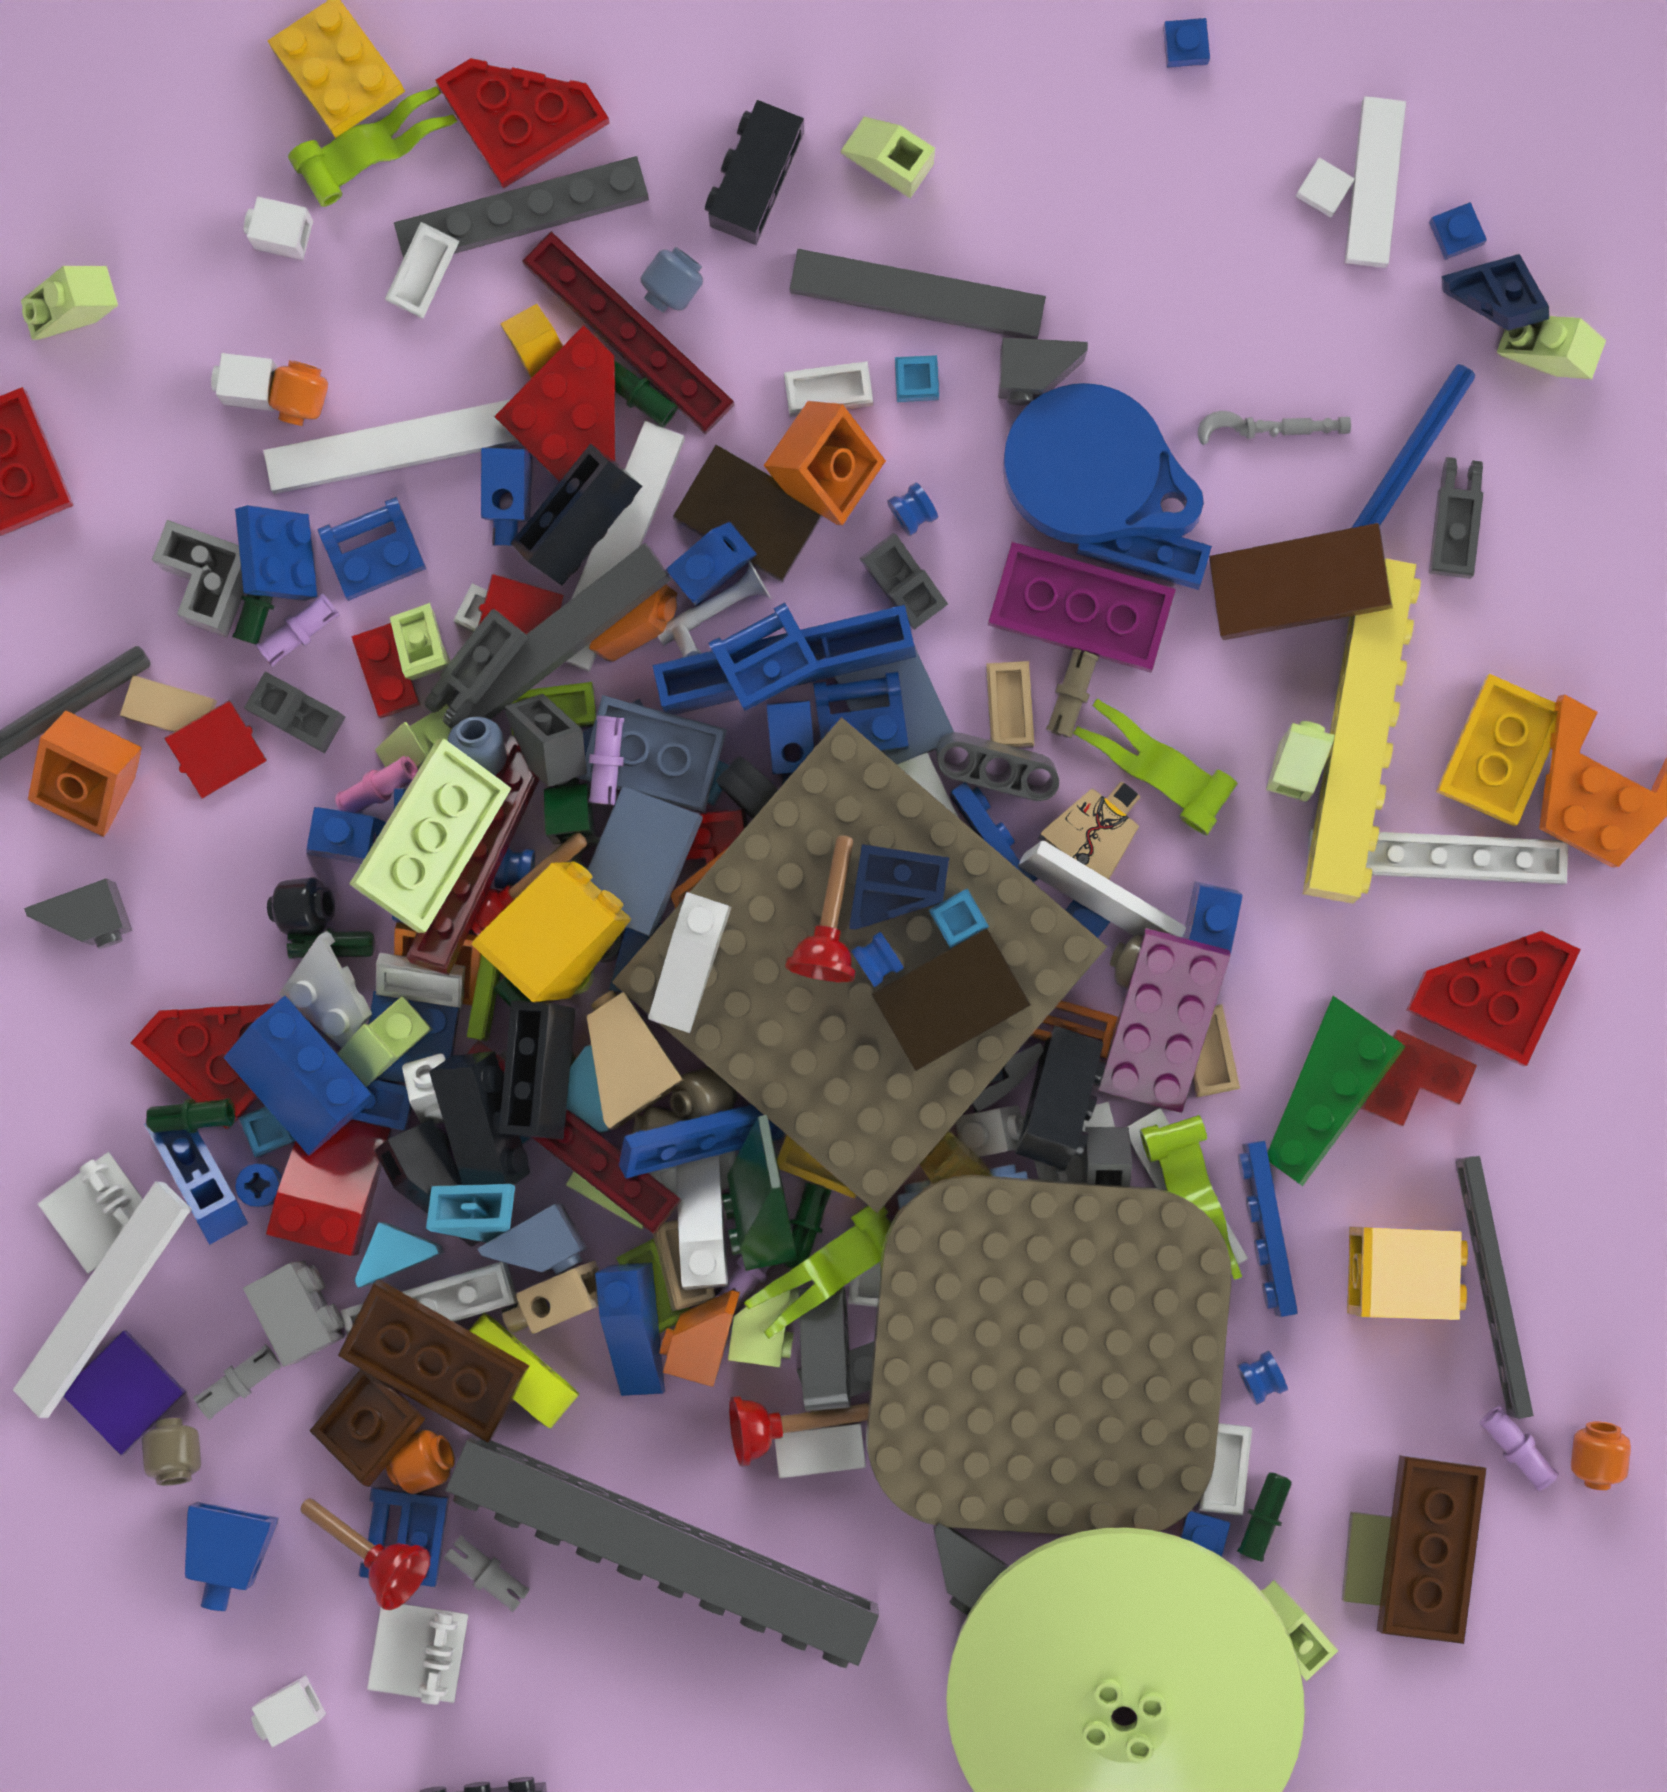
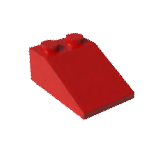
(330, 1193)

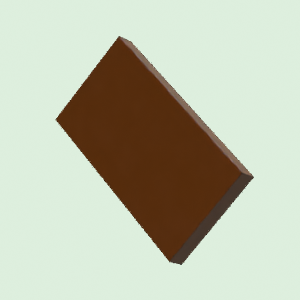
(1300, 581)
(433, 1360)
(1431, 1549)

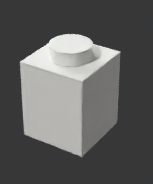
(278, 228)
(243, 381)
(287, 1712)

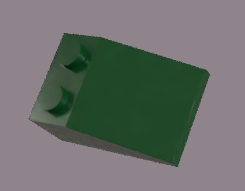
(758, 1203)

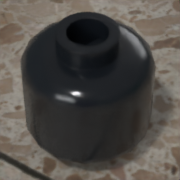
(301, 906)

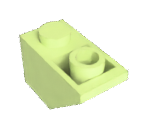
(890, 154)
(68, 300)
(1555, 346)
(1300, 760)
(748, 1339)

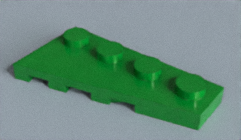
(1336, 1080)

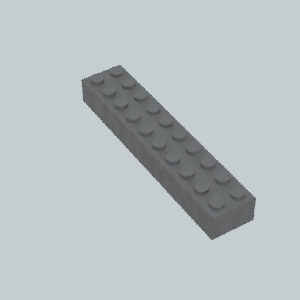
(663, 1549)

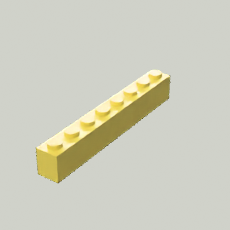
(1360, 746)

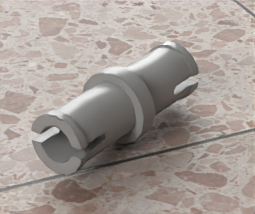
(237, 1382)
(486, 1573)

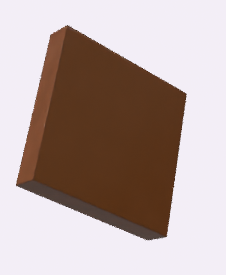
(367, 1426)

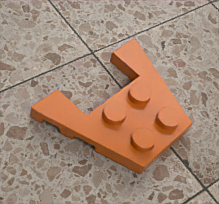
(1591, 803)

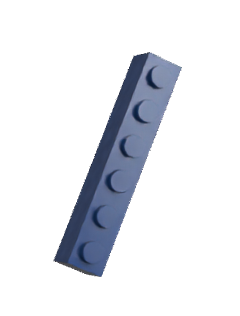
(837, 646)

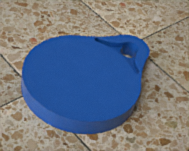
(1095, 468)

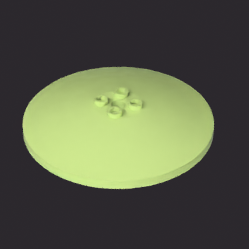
(1133, 1626)

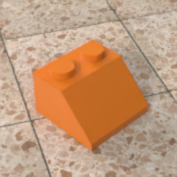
(825, 460)
(83, 772)

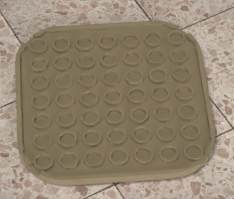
(1048, 1356)

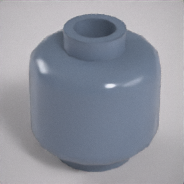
(671, 280)
(481, 741)

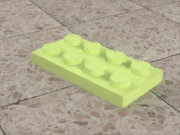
(430, 836)

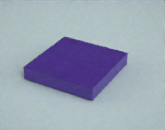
(123, 1392)

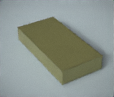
(1365, 1558)

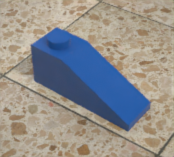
(200, 1182)
(631, 1326)

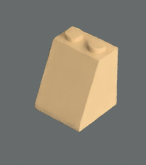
(627, 1060)

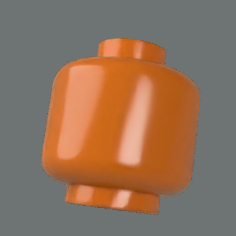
(298, 392)
(1600, 1455)
(421, 1462)

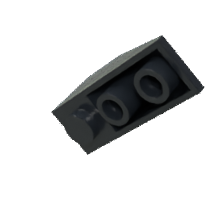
(419, 1161)

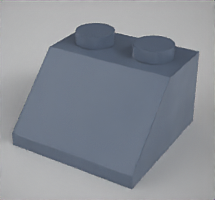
(539, 1243)

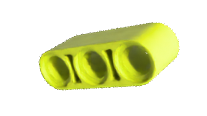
(542, 1389)

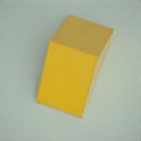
(532, 338)

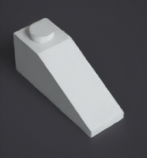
(689, 961)
(701, 1225)

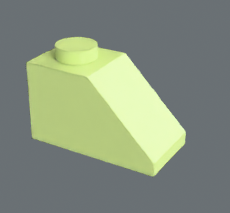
(1309, 1642)

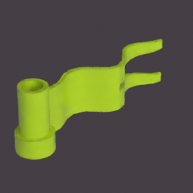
(363, 146)
(1165, 770)
(1185, 1169)
(829, 1267)

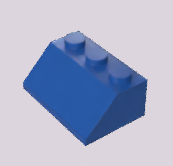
(298, 1075)

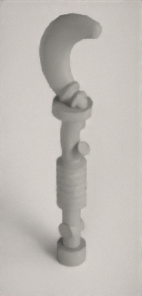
(1287, 426)

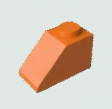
(637, 626)
(700, 1339)

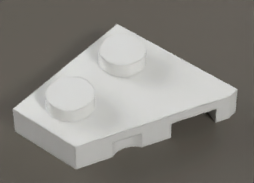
(327, 992)

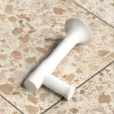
(679, 626)

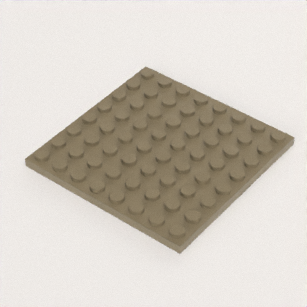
(820, 1049)

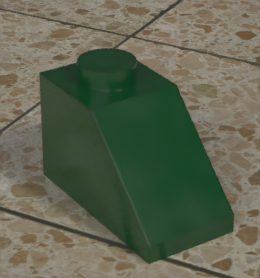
(568, 811)

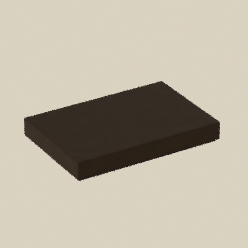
(755, 505)
(951, 999)

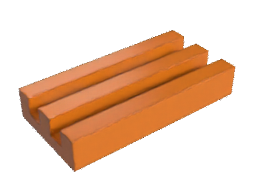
(1105, 1036)

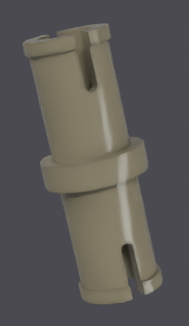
(1072, 693)

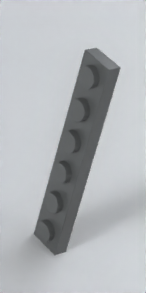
(534, 206)

